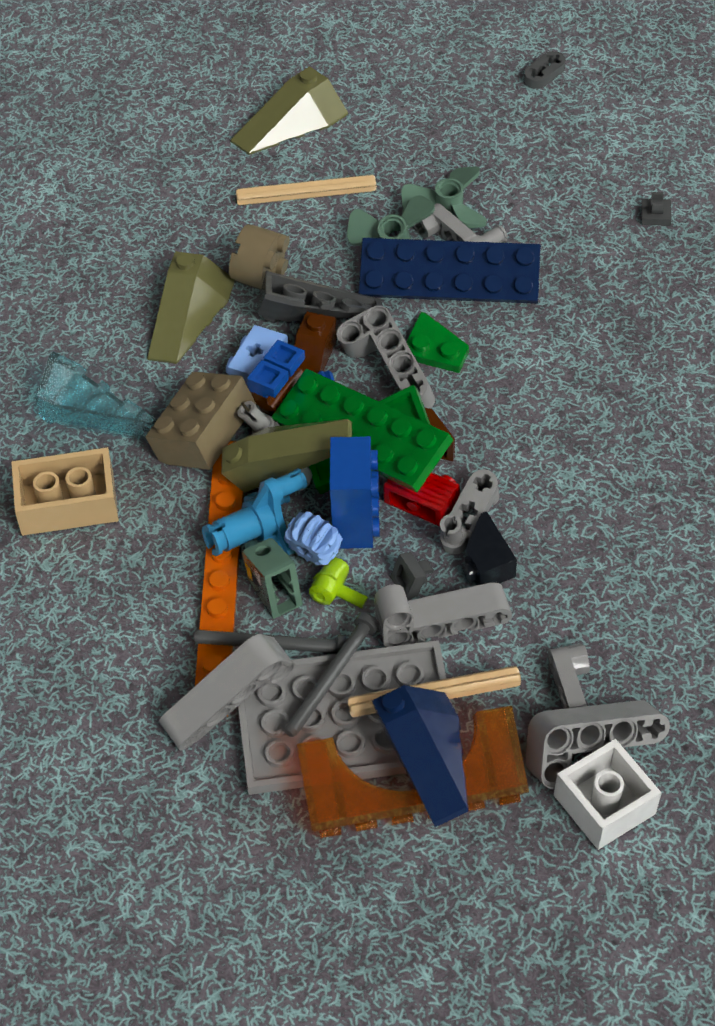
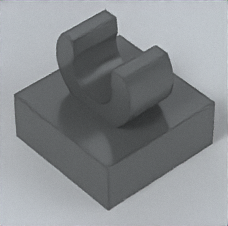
(656, 210)
(410, 574)

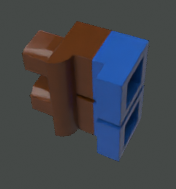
(275, 376)

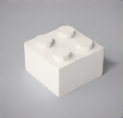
(606, 794)

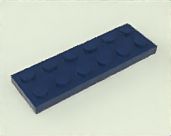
(450, 270)

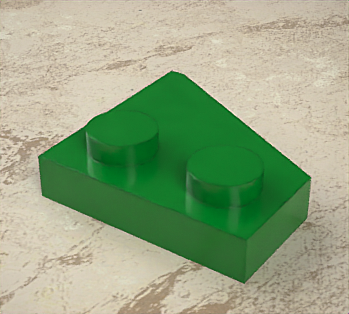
(436, 345)

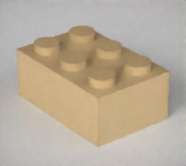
(64, 491)

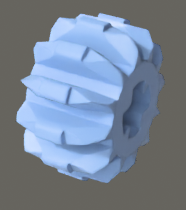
(313, 538)

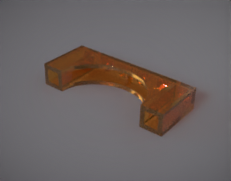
(342, 799)

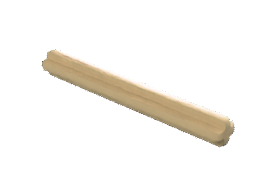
(306, 189)
(453, 687)

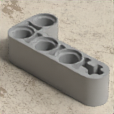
(371, 338)
(438, 614)
(225, 688)
(586, 731)

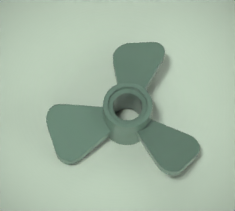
(450, 195)
(366, 226)

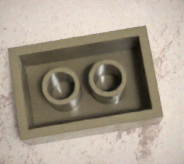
(199, 420)

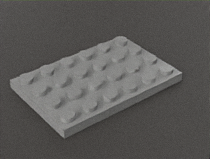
(360, 741)

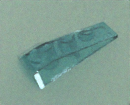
(82, 404)

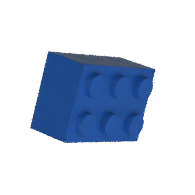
(354, 491)

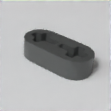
(542, 67)

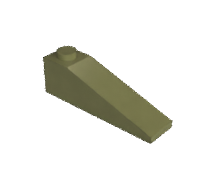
(297, 108)
(190, 300)
(279, 451)

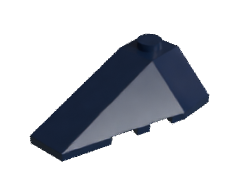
(429, 746)

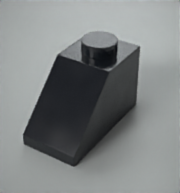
(488, 554)

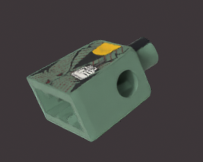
(265, 561)

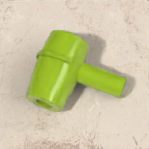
(330, 583)

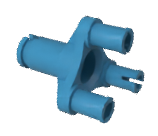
(259, 517)

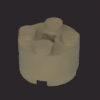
(258, 252)

